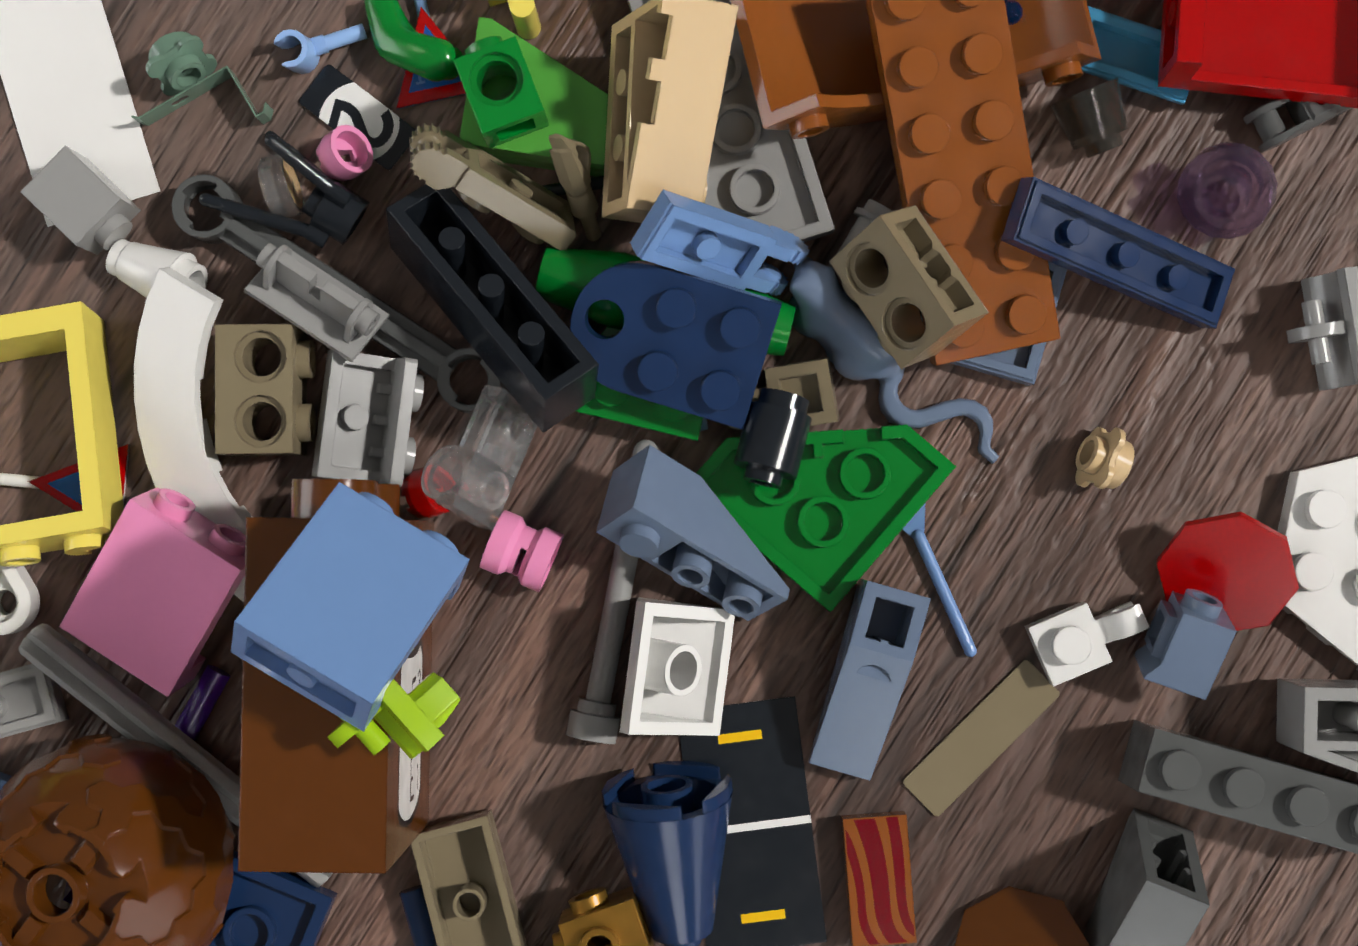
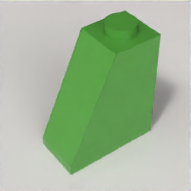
(569, 101)

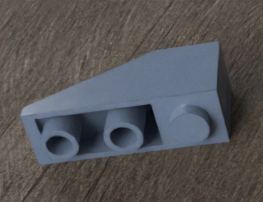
(683, 529)
(868, 678)

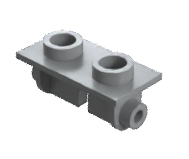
(315, 301)

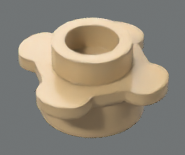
(1104, 459)

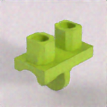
(408, 718)

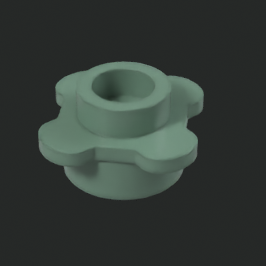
(179, 62)

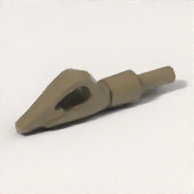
(573, 170)

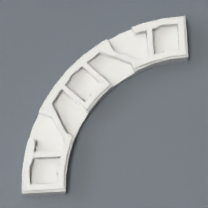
(168, 401)

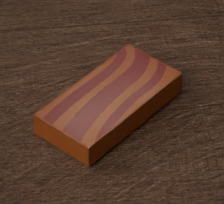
(878, 879)

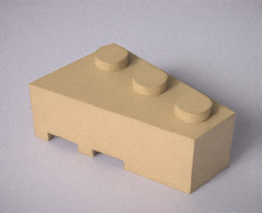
(664, 102)

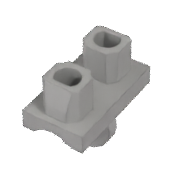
(1331, 327)

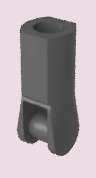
(1304, 114)

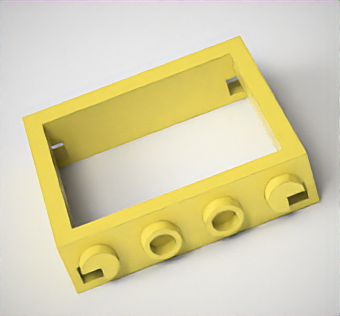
(82, 334)

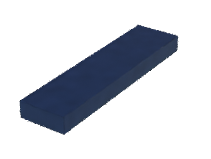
(1117, 253)

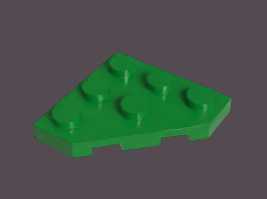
(840, 510)

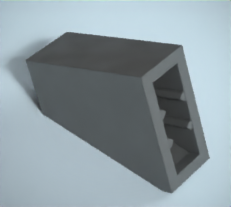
(1151, 888)

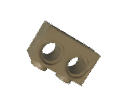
(917, 278)
(244, 393)

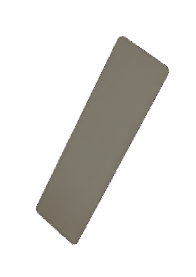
(981, 738)

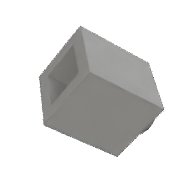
(81, 201)

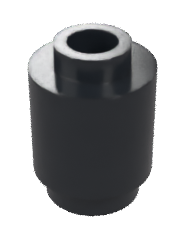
(773, 438)

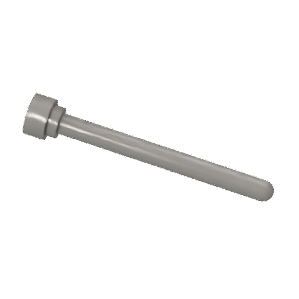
(595, 714)

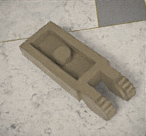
(491, 185)

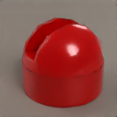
(419, 503)

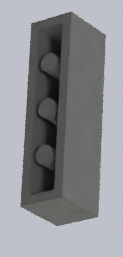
(1241, 785)

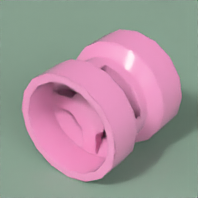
(508, 543)

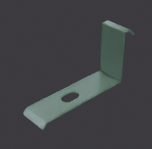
(197, 90)

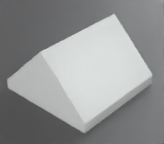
(676, 669)

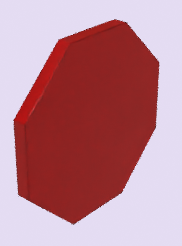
(1235, 562)

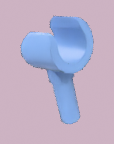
(316, 46)

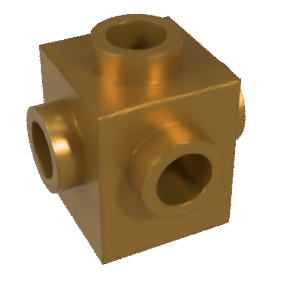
(606, 915)

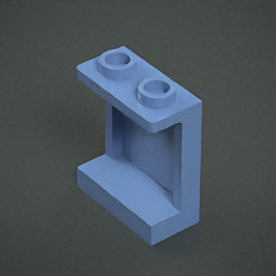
(348, 604)

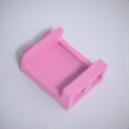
(158, 589)

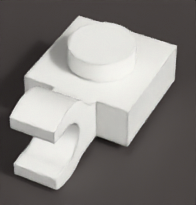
(1075, 641)

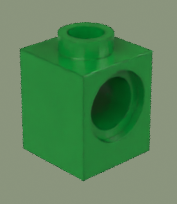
(505, 118)

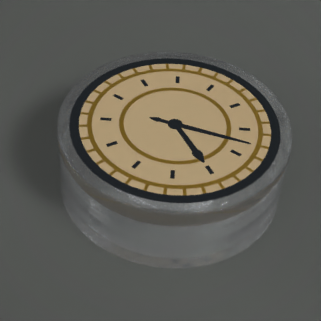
(280, 186)

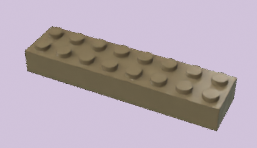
(467, 883)

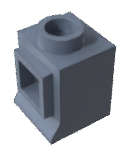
(1186, 643)

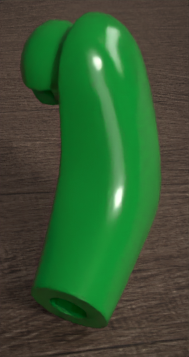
(407, 48)

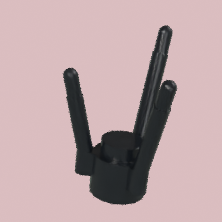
(331, 205)

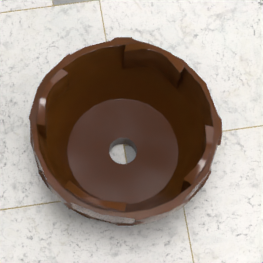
(130, 836)

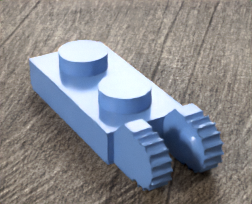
(715, 244)

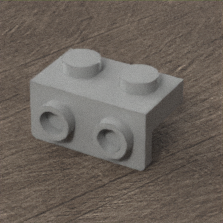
(367, 418)

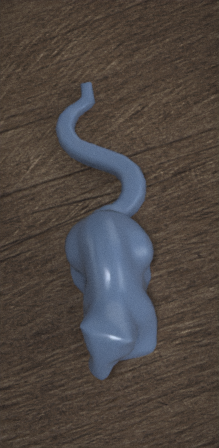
(854, 349)

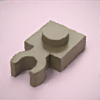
(807, 379)

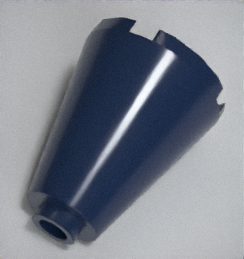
(672, 844)

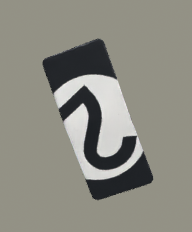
(343, 102)

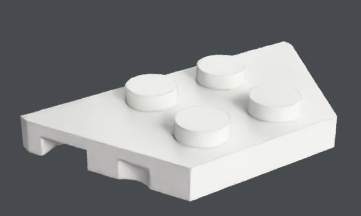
(1323, 541)

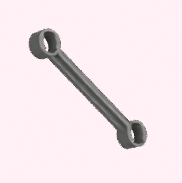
(398, 332)

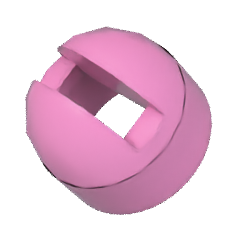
(340, 142)

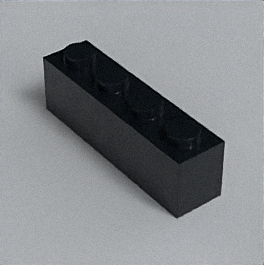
(492, 305)

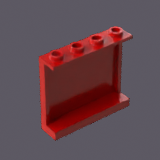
(1262, 49)

